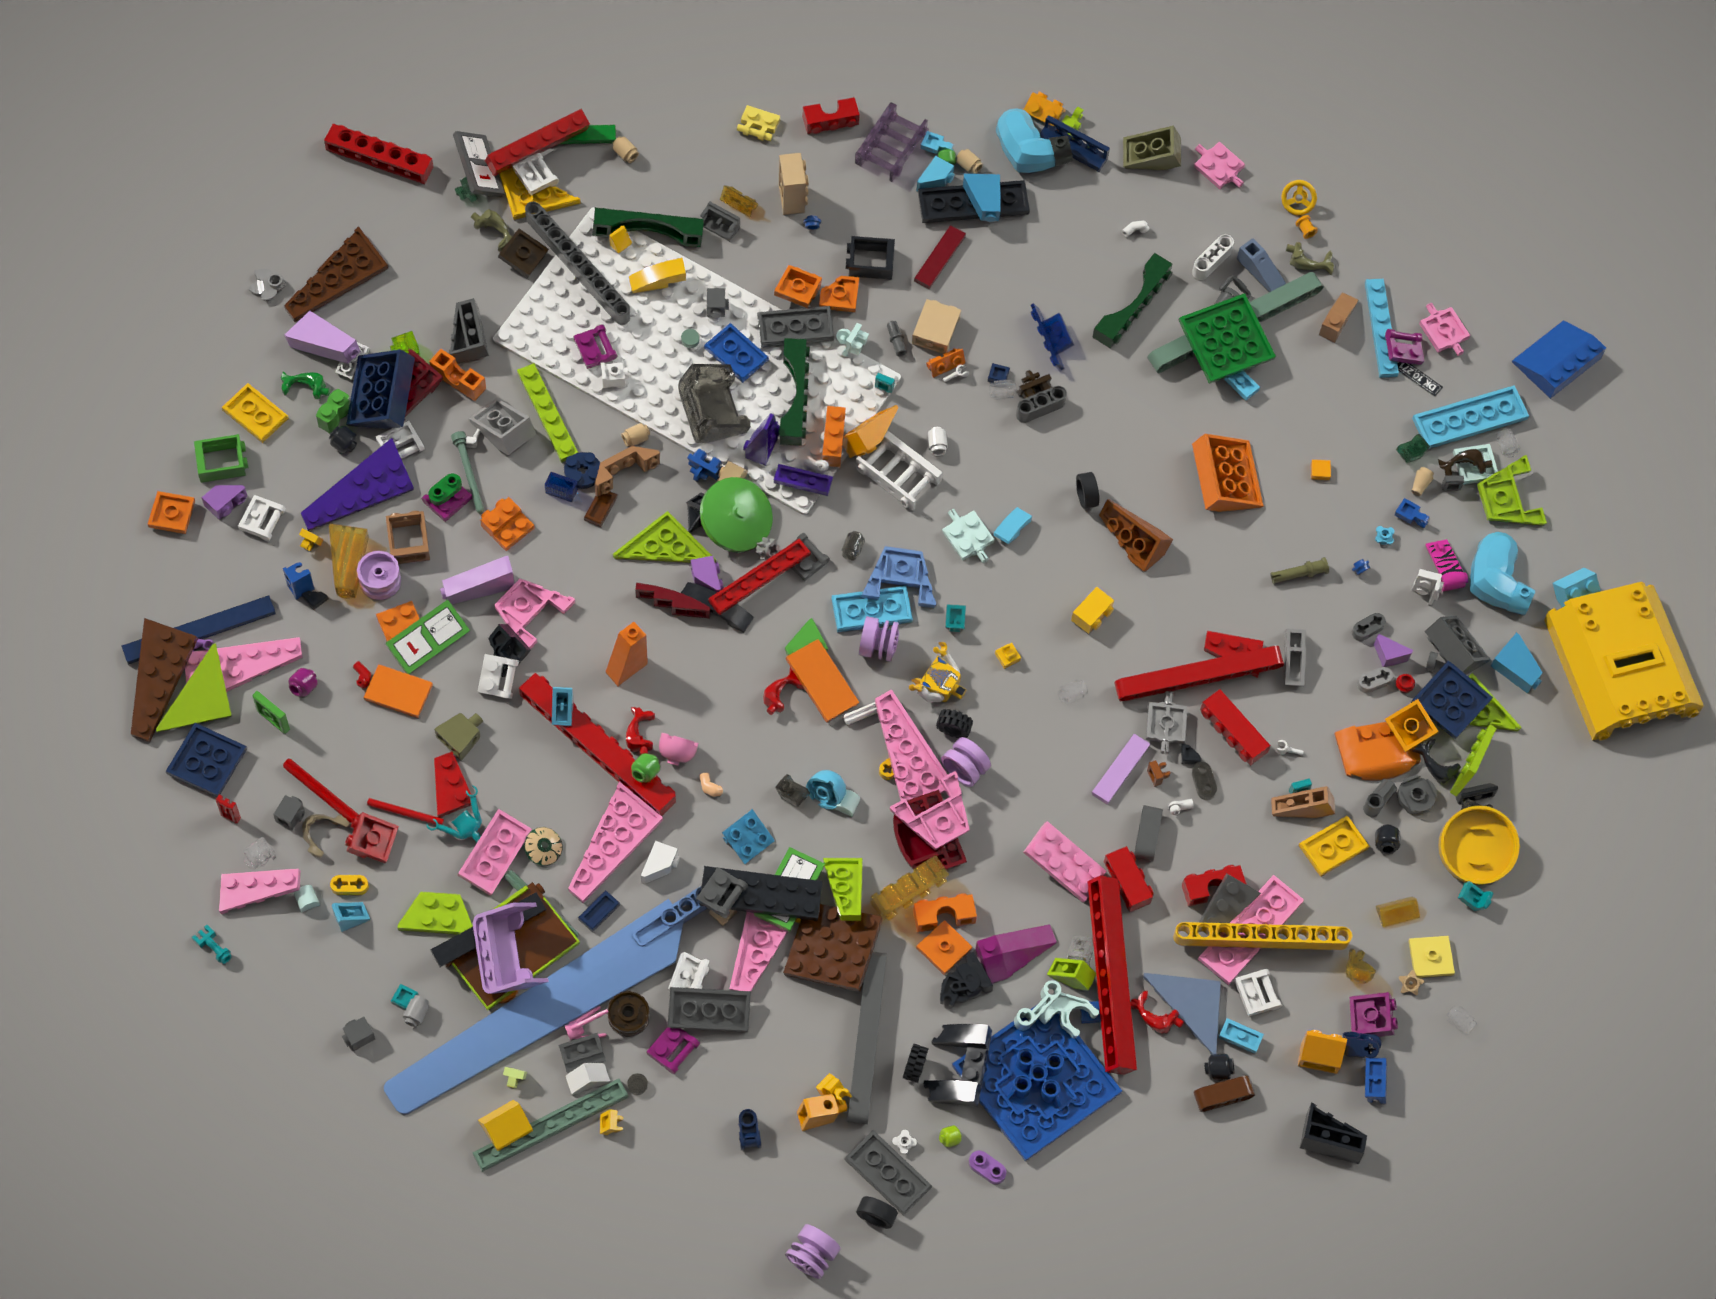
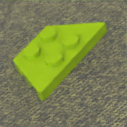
(436, 914)

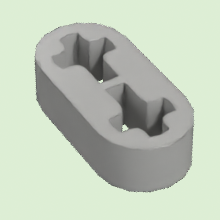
(1375, 682)

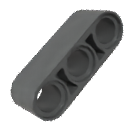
(1046, 397)
(1148, 833)

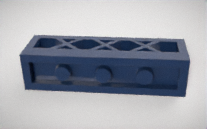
(1082, 152)

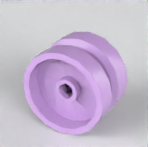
(379, 575)
(967, 761)

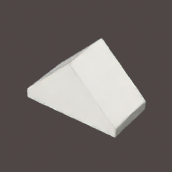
(587, 1077)

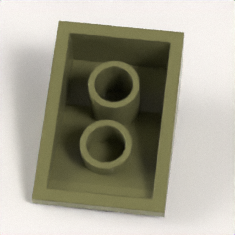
(1153, 150)

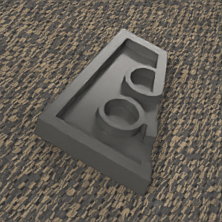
(1228, 901)

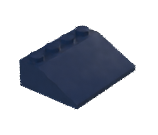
(381, 390)

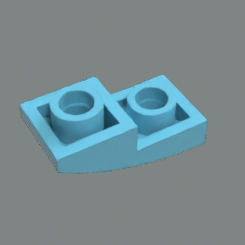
(1012, 524)

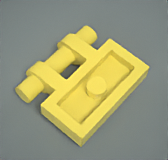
(759, 119)

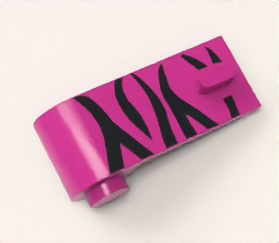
(1447, 565)

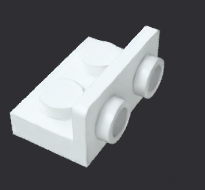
(1428, 583)

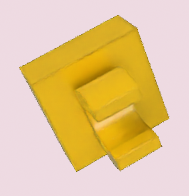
(310, 539)
(1007, 655)
(609, 1121)

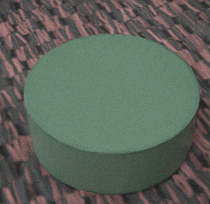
(690, 338)

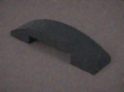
(735, 616)

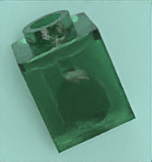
(1413, 449)

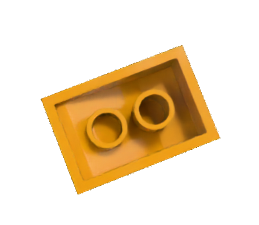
(869, 433)

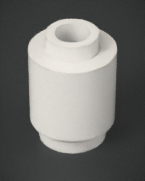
(937, 441)

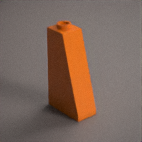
(628, 654)

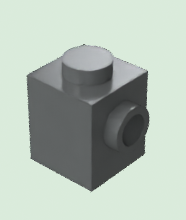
(716, 302)
(289, 812)
(357, 1033)

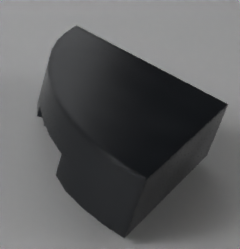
(314, 598)
(1189, 755)

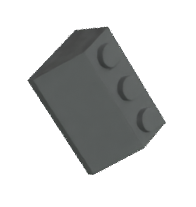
(1456, 644)

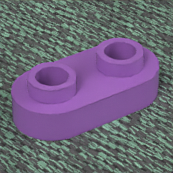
(987, 1166)

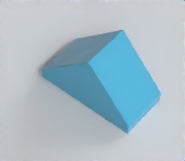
(562, 706)
(350, 914)

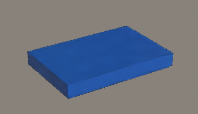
(736, 349)

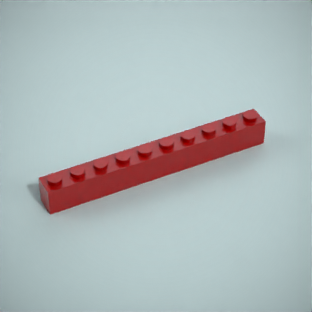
(598, 746)
(1112, 975)

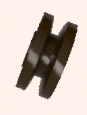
(628, 1002)

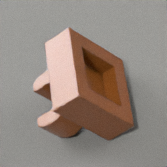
(1155, 772)

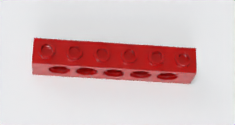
(369, 154)

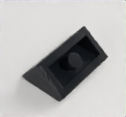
(1477, 792)

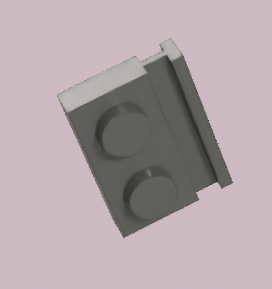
(582, 1050)

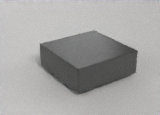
(1452, 483)

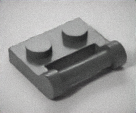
(807, 567)
(716, 889)

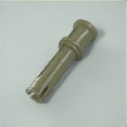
(1308, 569)

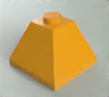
(1411, 725)

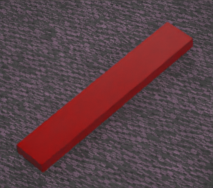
(759, 576)

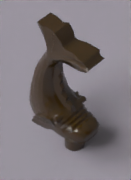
(1472, 456)

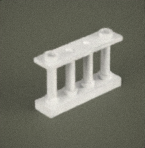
(902, 453)

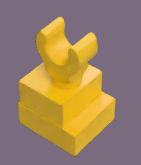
(832, 1085)

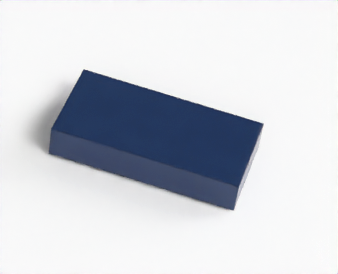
(599, 911)

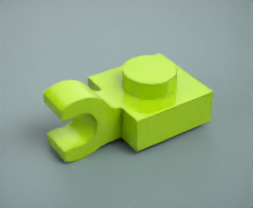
(1073, 121)

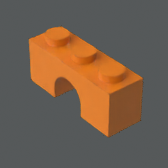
(468, 383)
(833, 435)
(960, 907)

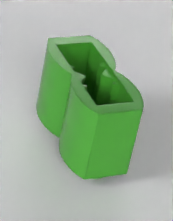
(330, 413)

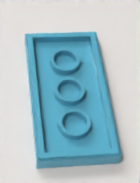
(851, 609)

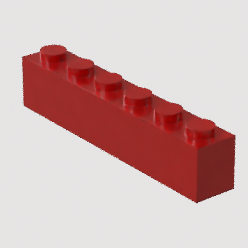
(537, 142)

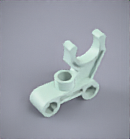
(1052, 1004)

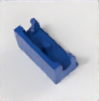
(298, 582)
(1376, 1079)

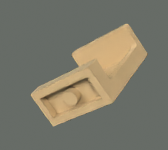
(936, 326)

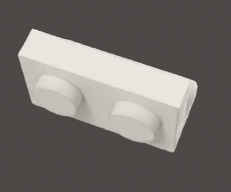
(689, 972)

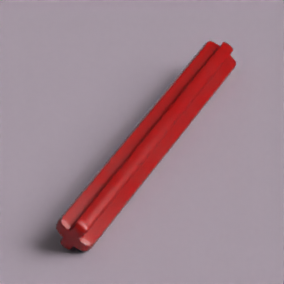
(320, 790)

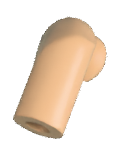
(709, 787)

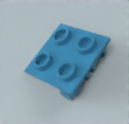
(748, 836)

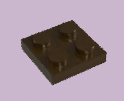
(523, 253)

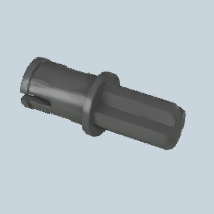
(896, 338)

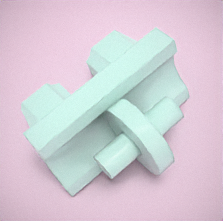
(853, 340)

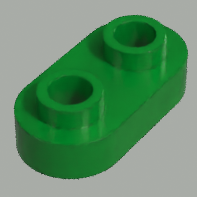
(447, 489)

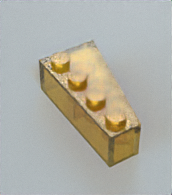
(908, 888)

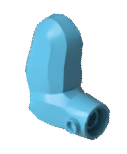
(1493, 571)

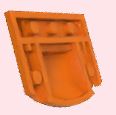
(1374, 752)

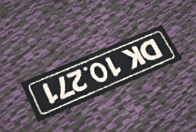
(1419, 378)

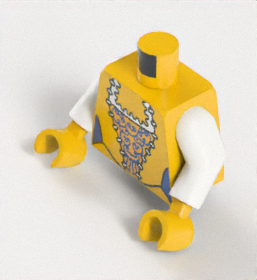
(940, 679)

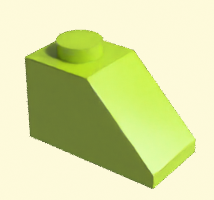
(1072, 973)

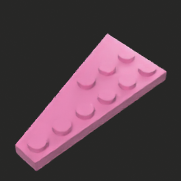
(248, 661)
(910, 756)
(755, 951)

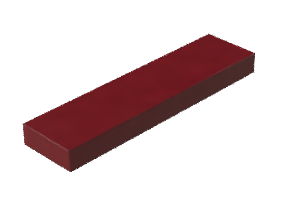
(939, 257)

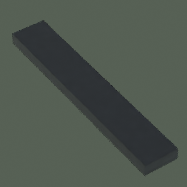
(465, 941)

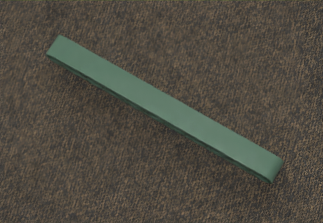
(1263, 307)

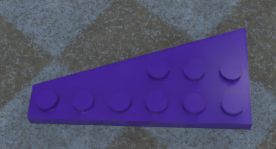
(368, 484)

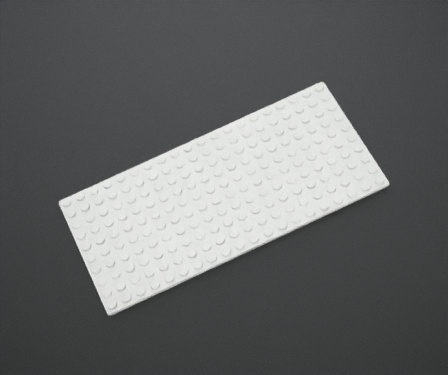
(656, 360)

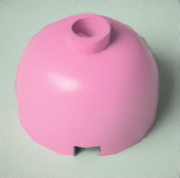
(677, 749)

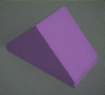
(1391, 652)

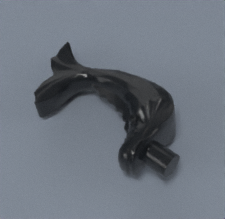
(1440, 773)

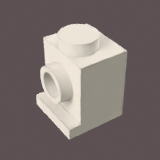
(613, 375)

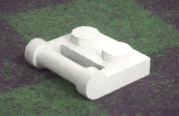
(530, 176)
(401, 437)
(256, 514)
(492, 673)
(1252, 995)

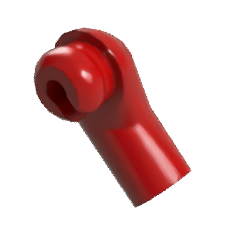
(364, 675)

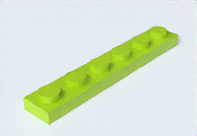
(547, 412)

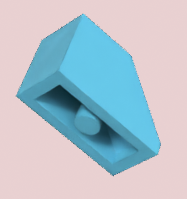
(936, 174)

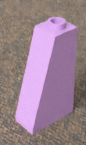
(321, 338)
(479, 581)

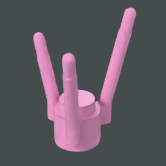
(575, 1029)

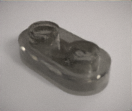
(1204, 779)

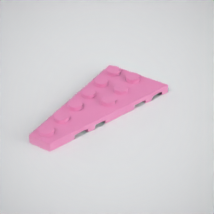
(619, 833)

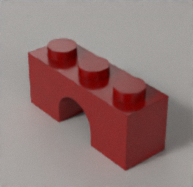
(817, 120)
(1196, 886)

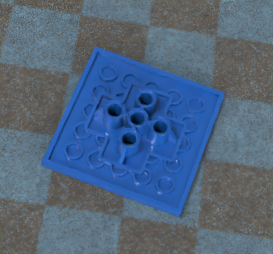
(1032, 1116)

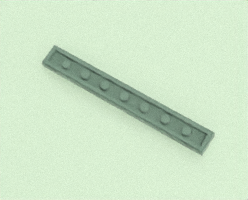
(555, 1123)

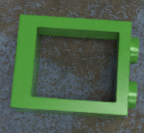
(218, 444)

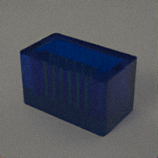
(561, 487)

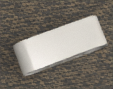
(1210, 253)

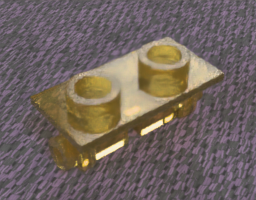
(736, 200)

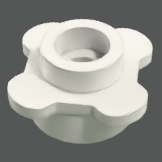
(910, 1142)

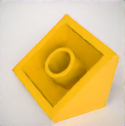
(505, 1124)

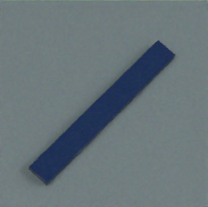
(214, 623)

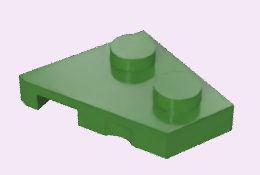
(805, 636)

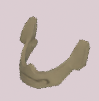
(313, 849)

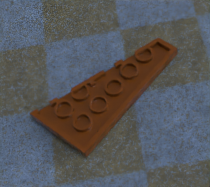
(160, 666)

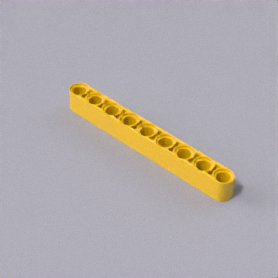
(1254, 941)

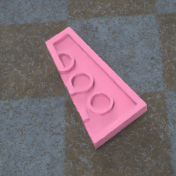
(251, 887)

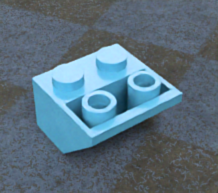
(1576, 585)

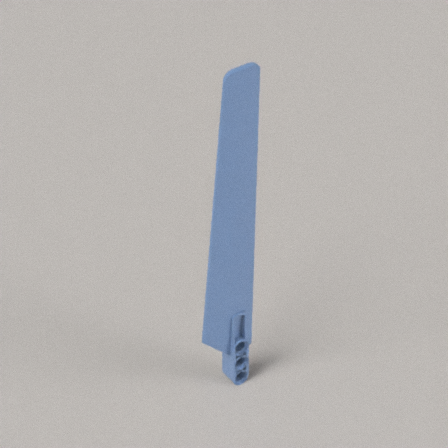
(573, 990)

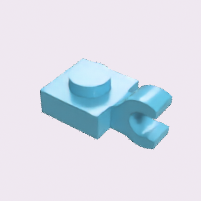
(934, 142)

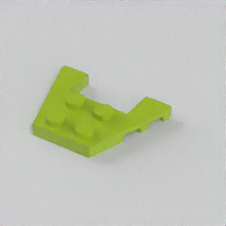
(1502, 498)

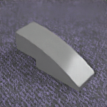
(1294, 657)

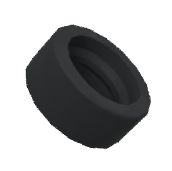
(1087, 490)
(877, 1212)

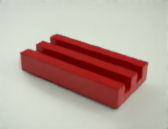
(227, 809)

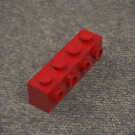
(1234, 727)

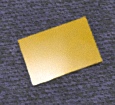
(255, 412)
(1334, 846)

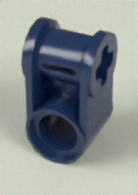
(1359, 1045)
(749, 1133)

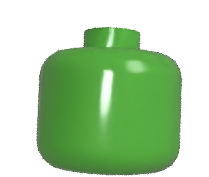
(948, 155)

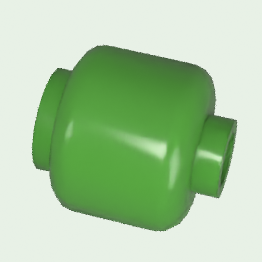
(645, 767)

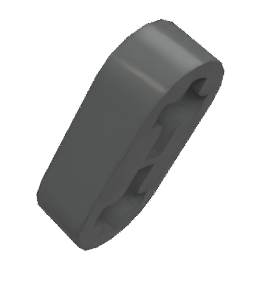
(1366, 623)

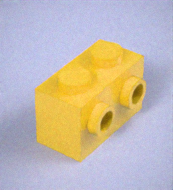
(1093, 610)

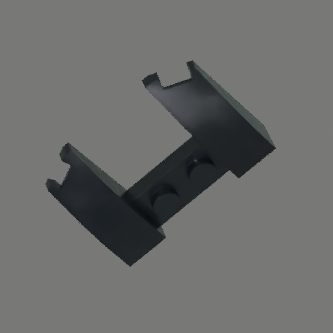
(967, 1091)

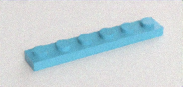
(1380, 323)

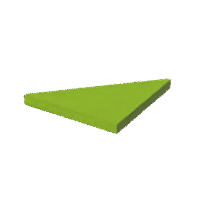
(663, 541)
(202, 697)
(1494, 713)

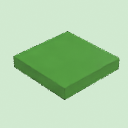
(271, 712)

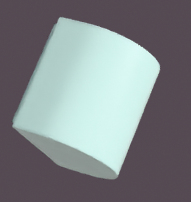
(849, 803)
(306, 898)

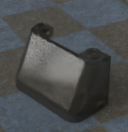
(710, 403)

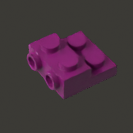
(1373, 1014)

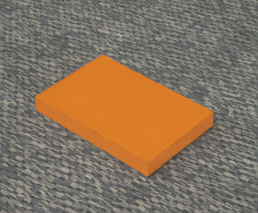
(398, 691)

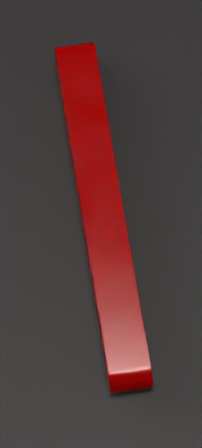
(1199, 673)

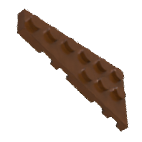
(343, 271)

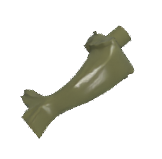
(492, 219)
(1300, 261)

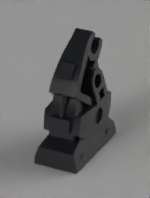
(965, 982)

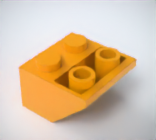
(1322, 1051)

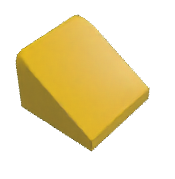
(620, 239)

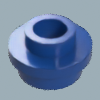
(812, 222)
(1361, 566)

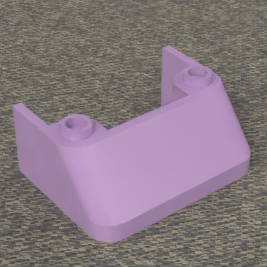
(498, 949)

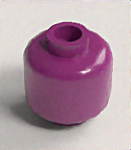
(303, 682)

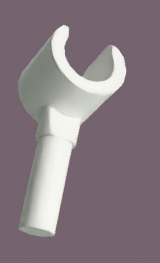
(957, 373)
(472, 441)
(1287, 749)

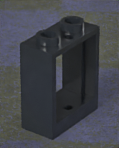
(870, 244)

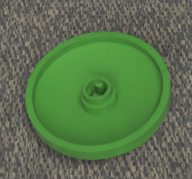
(736, 514)

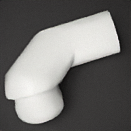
(1176, 806)

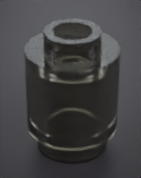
(853, 545)

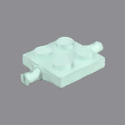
(968, 535)

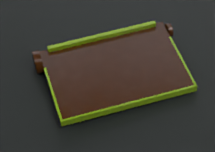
(538, 943)

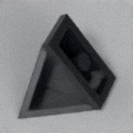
(694, 512)

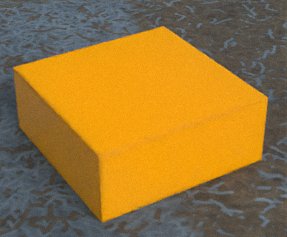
(1321, 469)

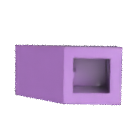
(223, 499)
(705, 573)

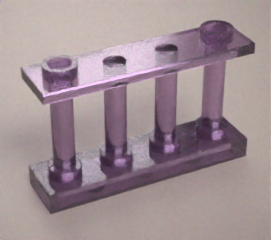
(882, 128)

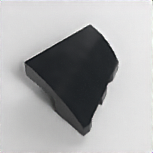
(508, 645)

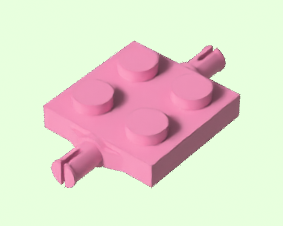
(1219, 165)
(1444, 329)

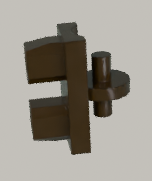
(1041, 383)

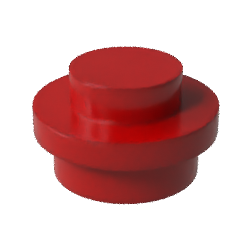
(1405, 683)

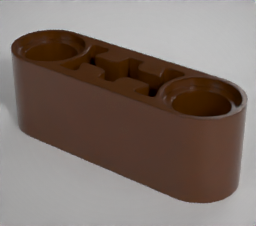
(1224, 1093)

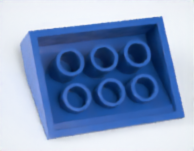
(1559, 357)

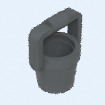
(1227, 292)

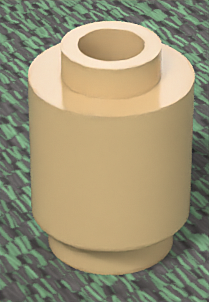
(625, 149)
(969, 161)
(635, 435)

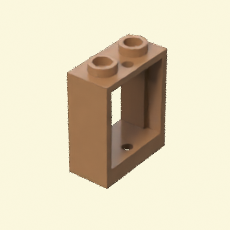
(408, 554)

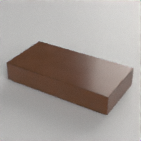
(600, 508)

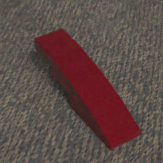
(681, 604)

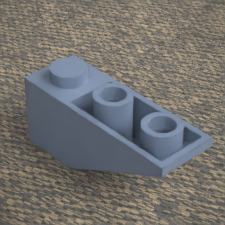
(1260, 265)

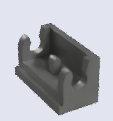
(720, 221)

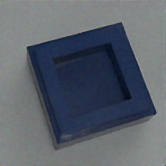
(998, 373)

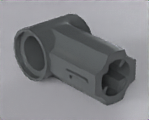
(1379, 797)

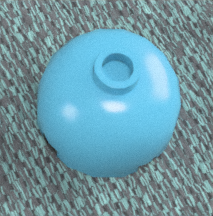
(827, 788)

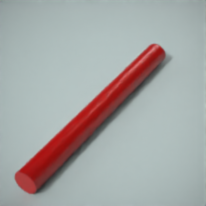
(404, 811)

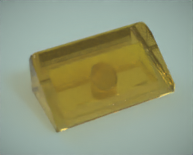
(1398, 911)

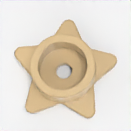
(1406, 986)

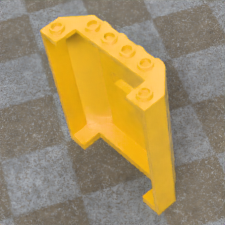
(1612, 627)

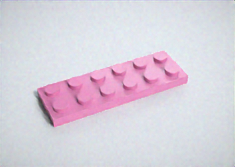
(1271, 907)

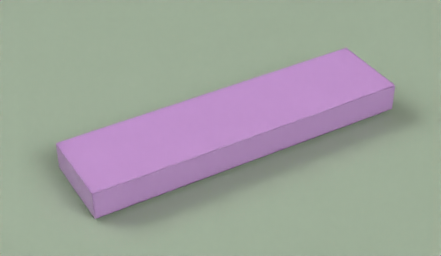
(1120, 769)

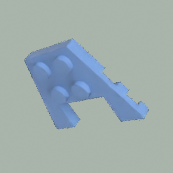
(901, 568)

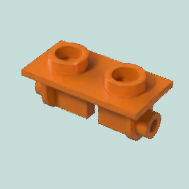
(946, 363)

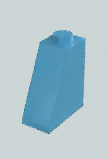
(984, 195)
(1518, 664)

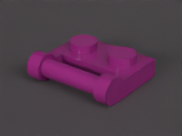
(589, 349)
(1404, 352)
(451, 506)
(668, 1044)

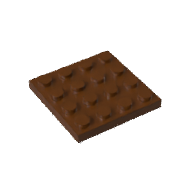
(833, 949)

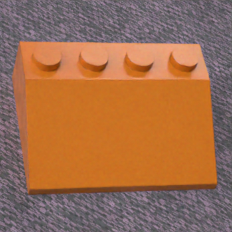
(1226, 473)

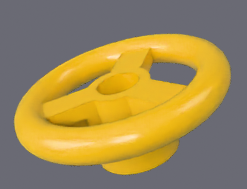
(1310, 205)

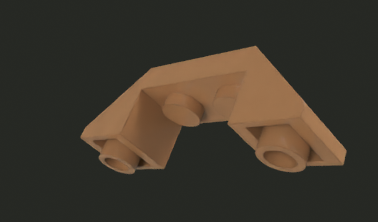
(644, 457)

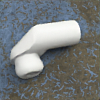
(1133, 226)
(817, 466)

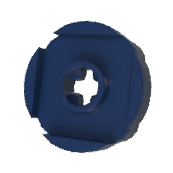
(585, 460)

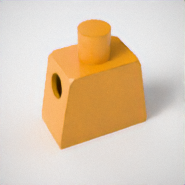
(819, 1111)

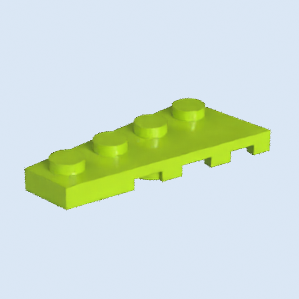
(1474, 759)
(846, 885)

